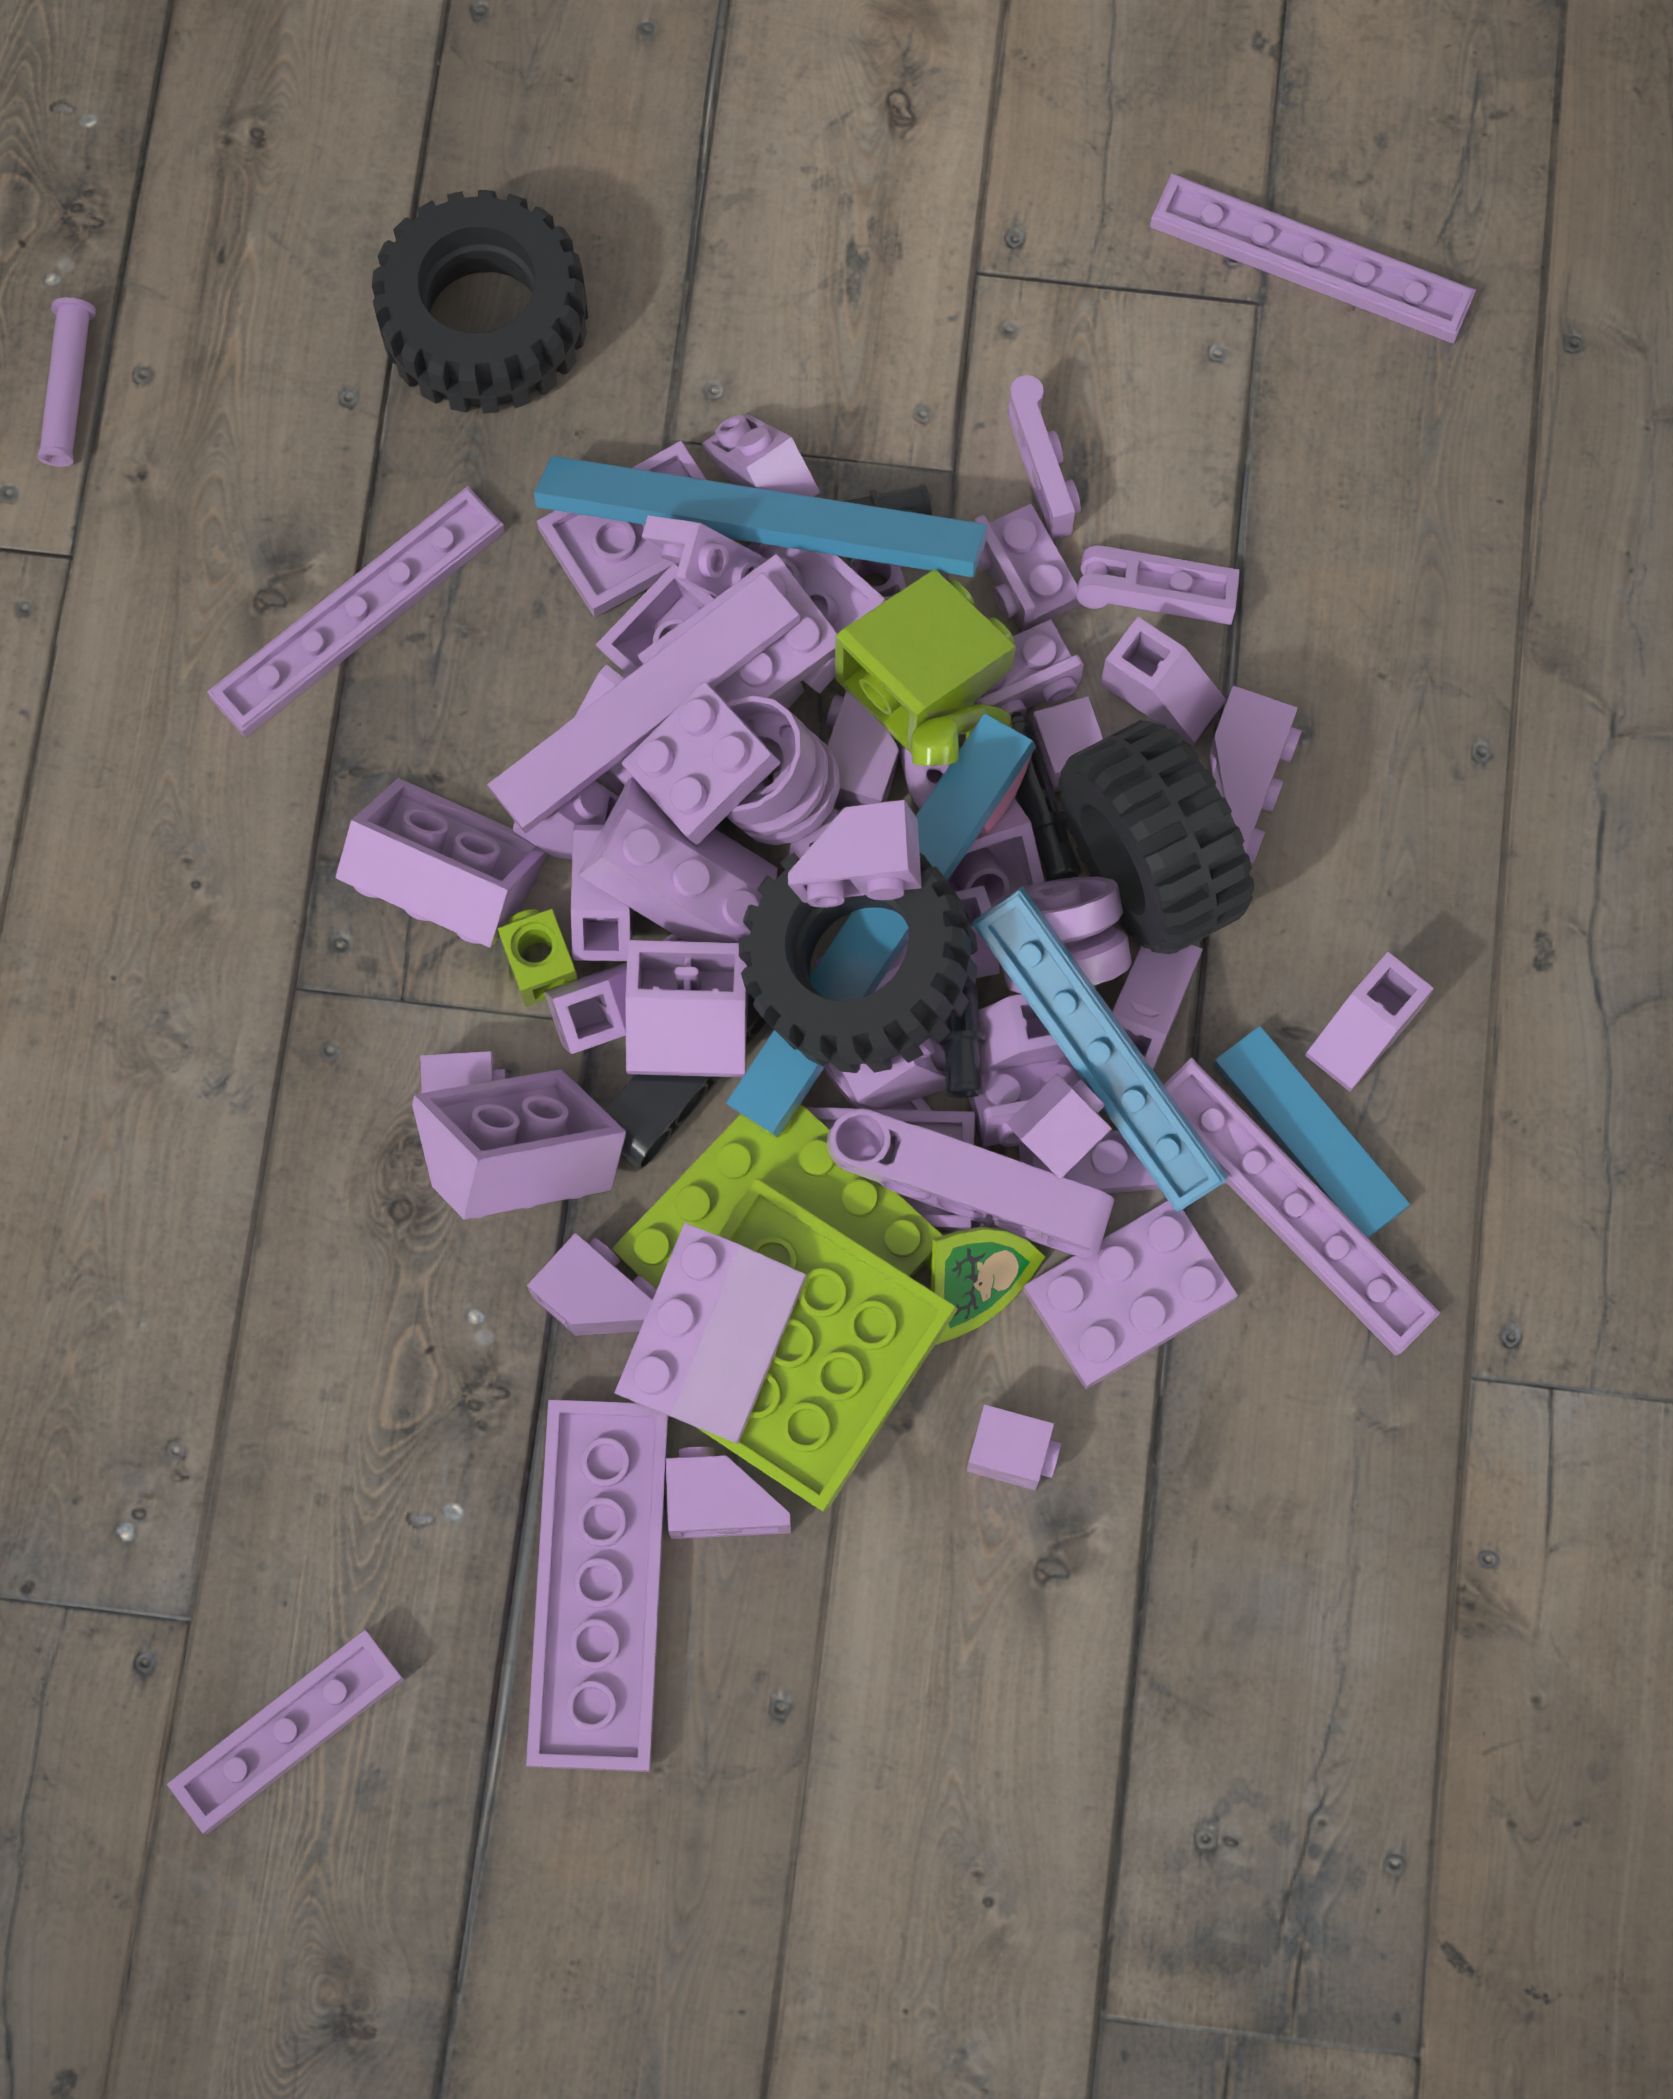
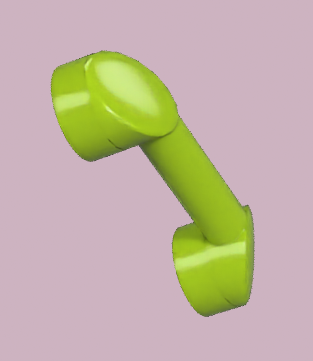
(937, 739)

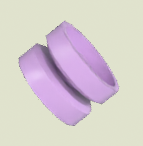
(1083, 917)

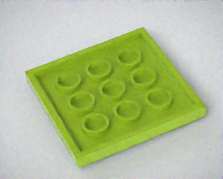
(797, 1168)
(843, 1354)

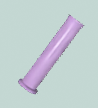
(64, 380)

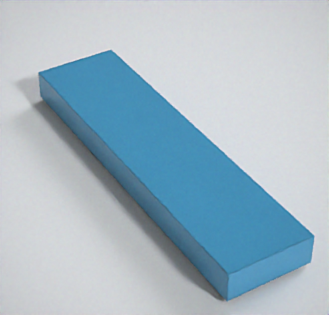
(1310, 1132)

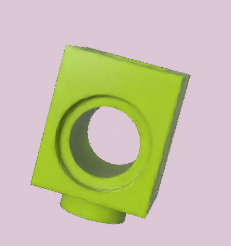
(534, 978)

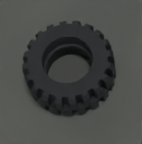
(468, 239)
(1161, 832)
(881, 1023)

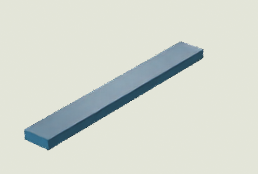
(764, 515)
(876, 936)

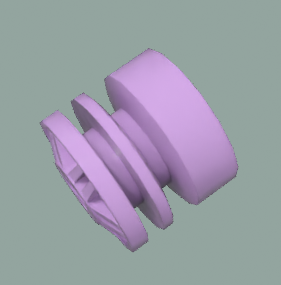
(799, 790)

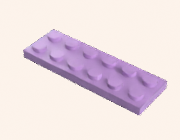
(598, 1587)

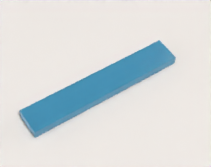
(1099, 1049)

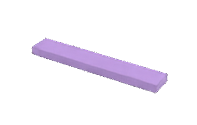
(1312, 258)
(356, 612)
(642, 701)
(1302, 1213)

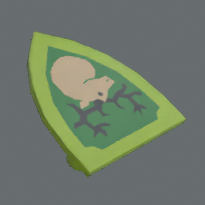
(980, 1274)

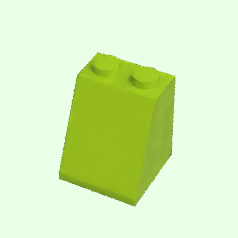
(922, 655)

